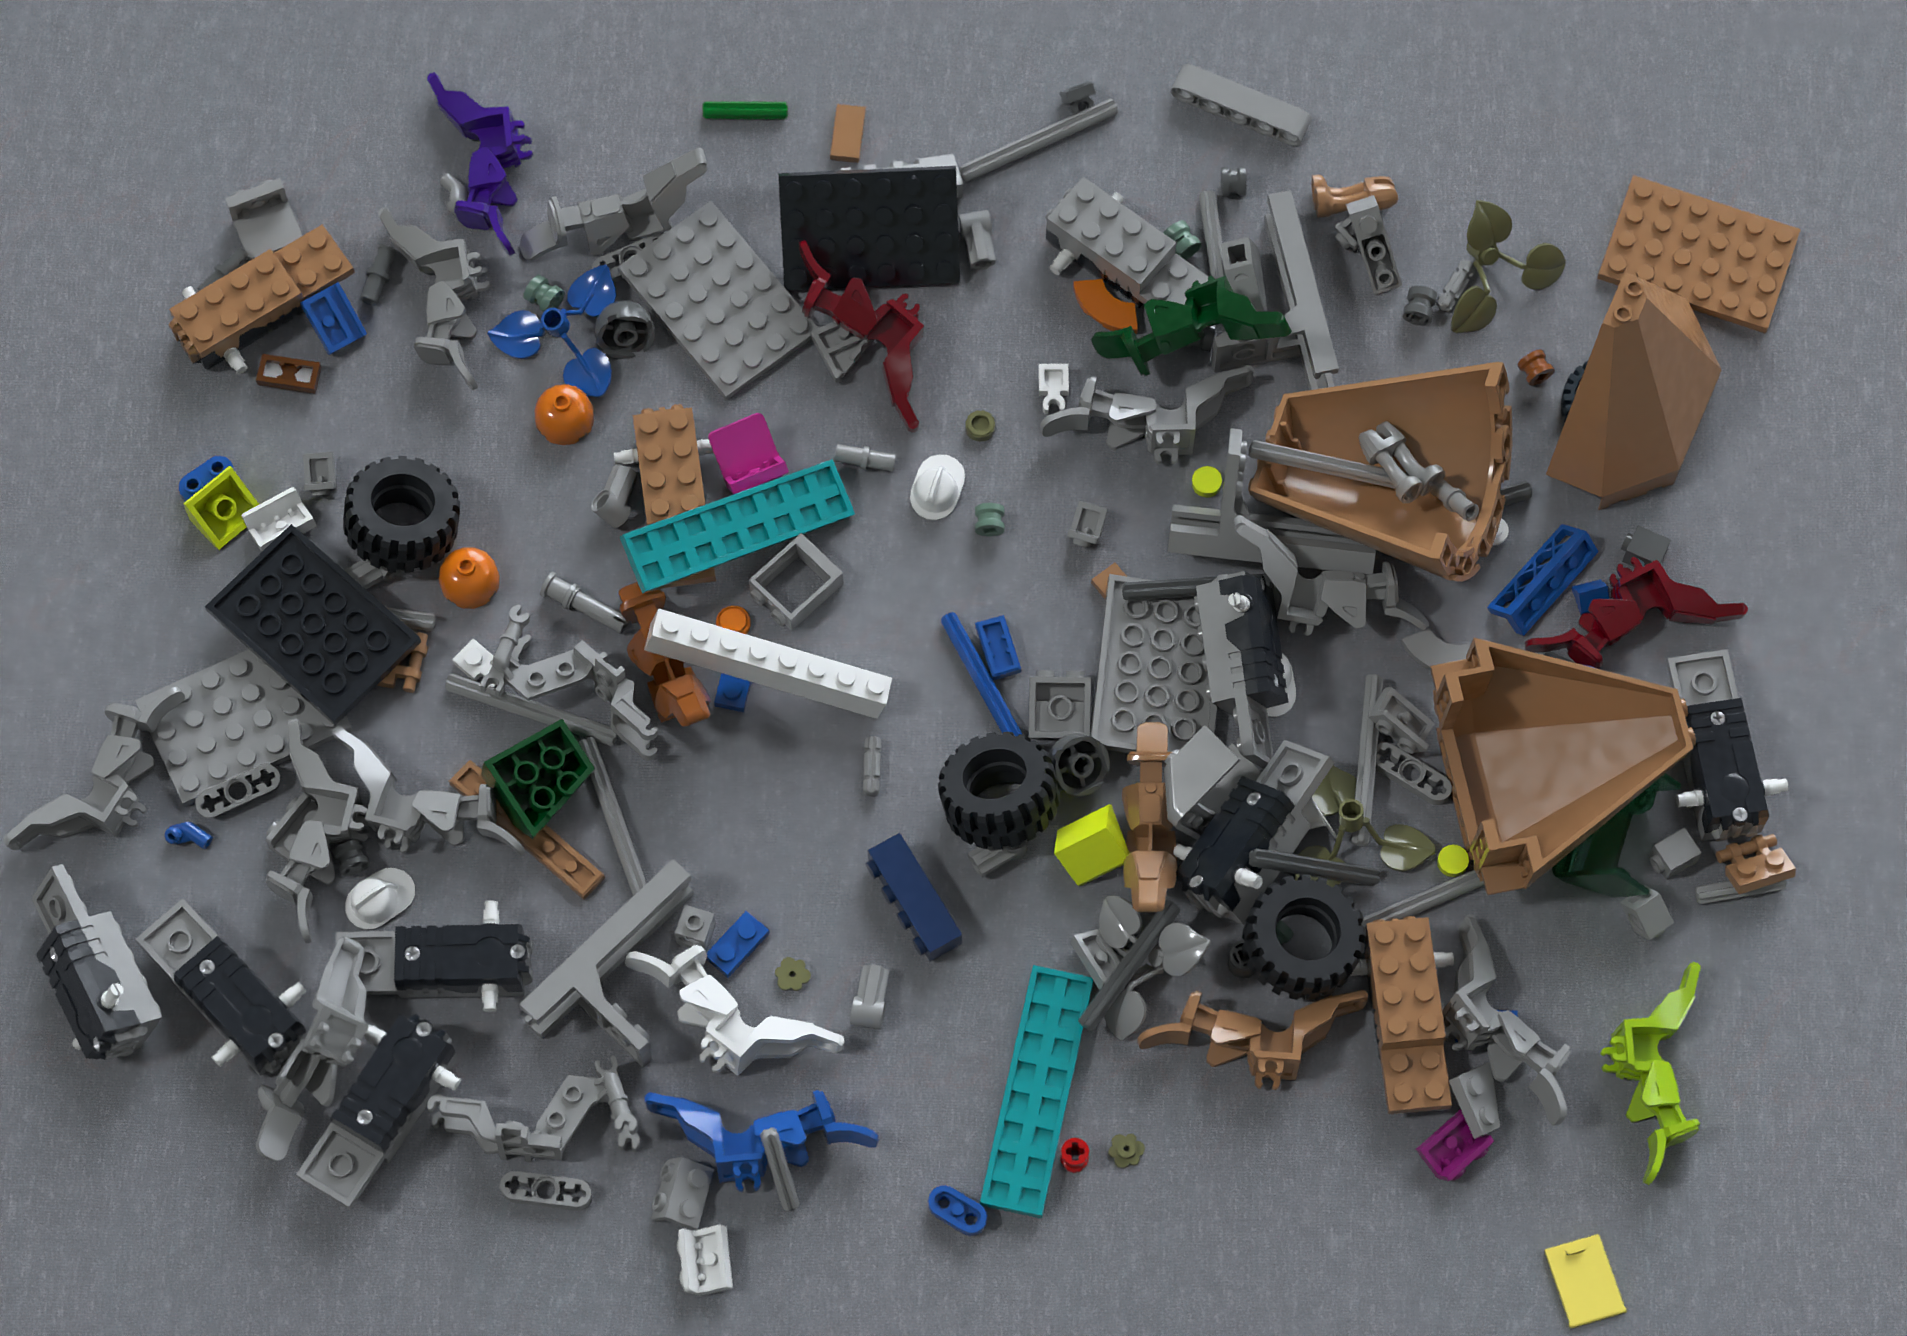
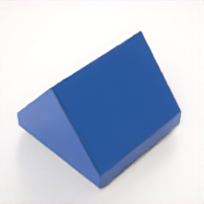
(1587, 592)

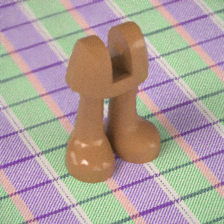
(1334, 200)

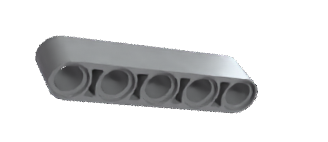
(1241, 105)

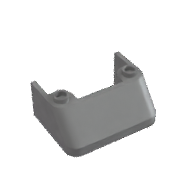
(1201, 780)

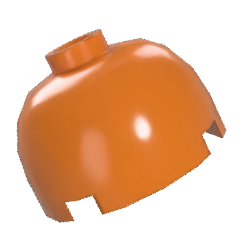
(564, 414)
(468, 577)

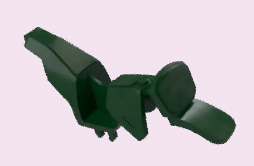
(1182, 324)

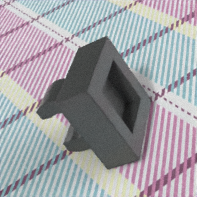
(1077, 94)

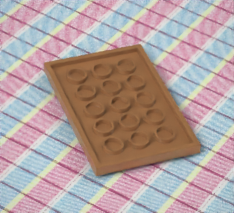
(1701, 250)

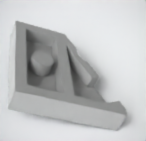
(838, 348)
(1101, 958)
(1477, 1099)

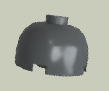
(624, 329)
(1079, 764)

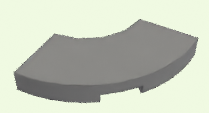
(1430, 650)

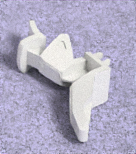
(713, 1007)

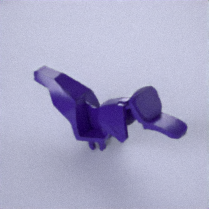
(498, 150)

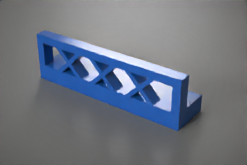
(1548, 579)

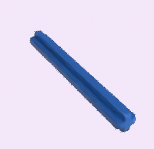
(979, 674)

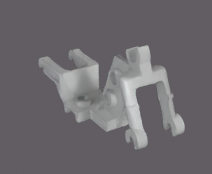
(568, 670)
(555, 1125)

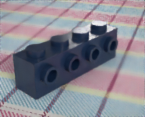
(914, 897)

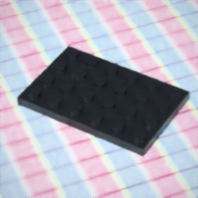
(871, 226)
(313, 624)

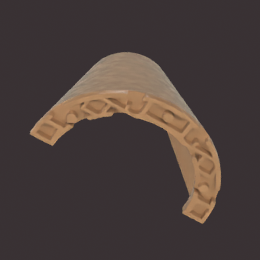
(1448, 421)

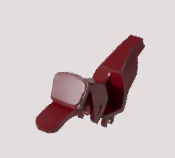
(889, 324)
(1633, 596)

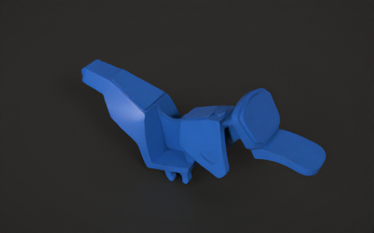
(743, 1154)

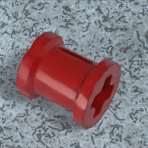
(1083, 1152)

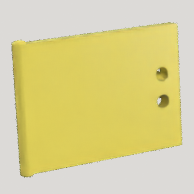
(1585, 1281)

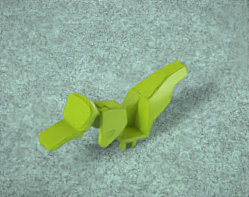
(1638, 1058)

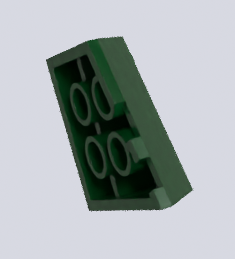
(537, 776)

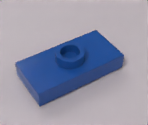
(998, 647)

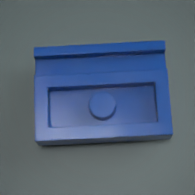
(333, 318)

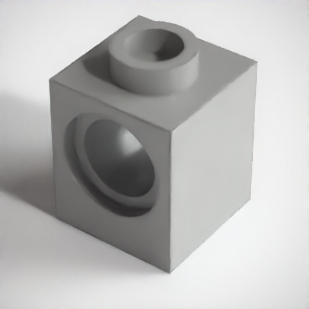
(1674, 854)
(1647, 914)
(695, 927)

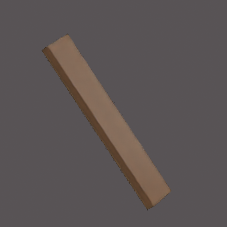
(546, 845)

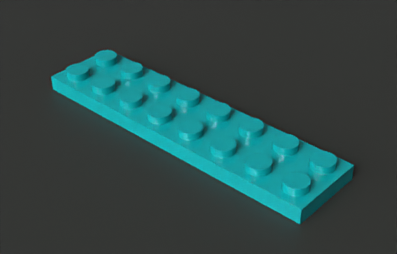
(736, 525)
(1036, 1092)

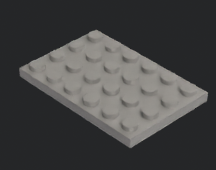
(718, 300)
(1149, 670)
(231, 723)

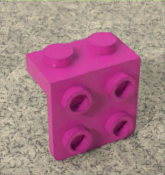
(746, 453)

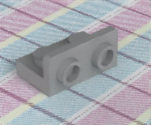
(283, 832)

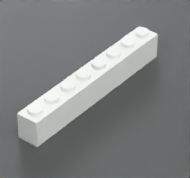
(768, 663)

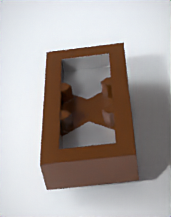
(288, 373)

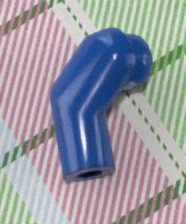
(187, 832)

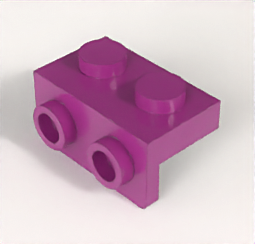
(1453, 1148)

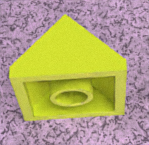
(220, 506)
(1091, 846)

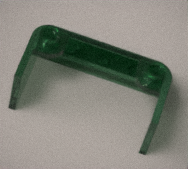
(1596, 859)

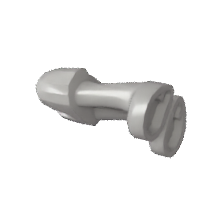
(1388, 442)

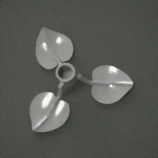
(1177, 953)

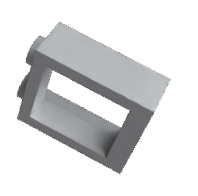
(814, 559)

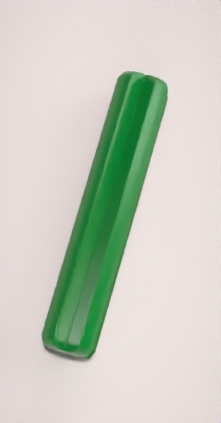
(744, 110)

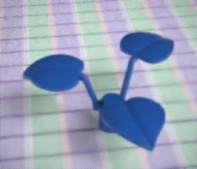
(520, 331)

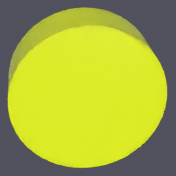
(1206, 481)
(1453, 860)

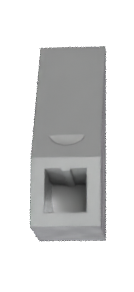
(1374, 244)
(1244, 270)

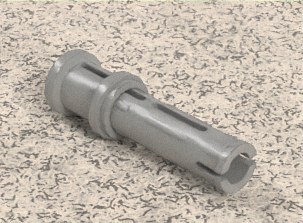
(572, 597)

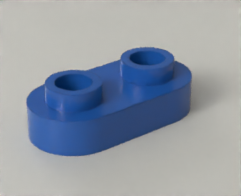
(202, 475)
(958, 1211)

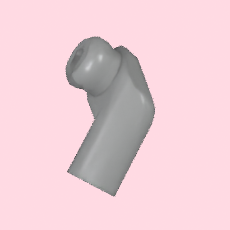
(457, 190)

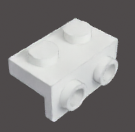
(275, 515)
(704, 1260)

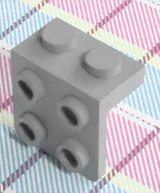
(263, 218)

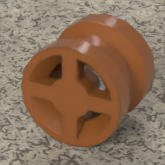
(1536, 367)

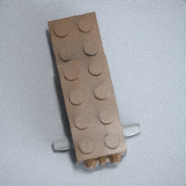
(1407, 1012)

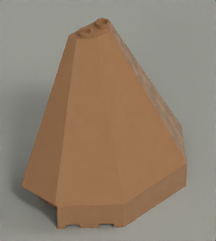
(1637, 396)
(1546, 753)

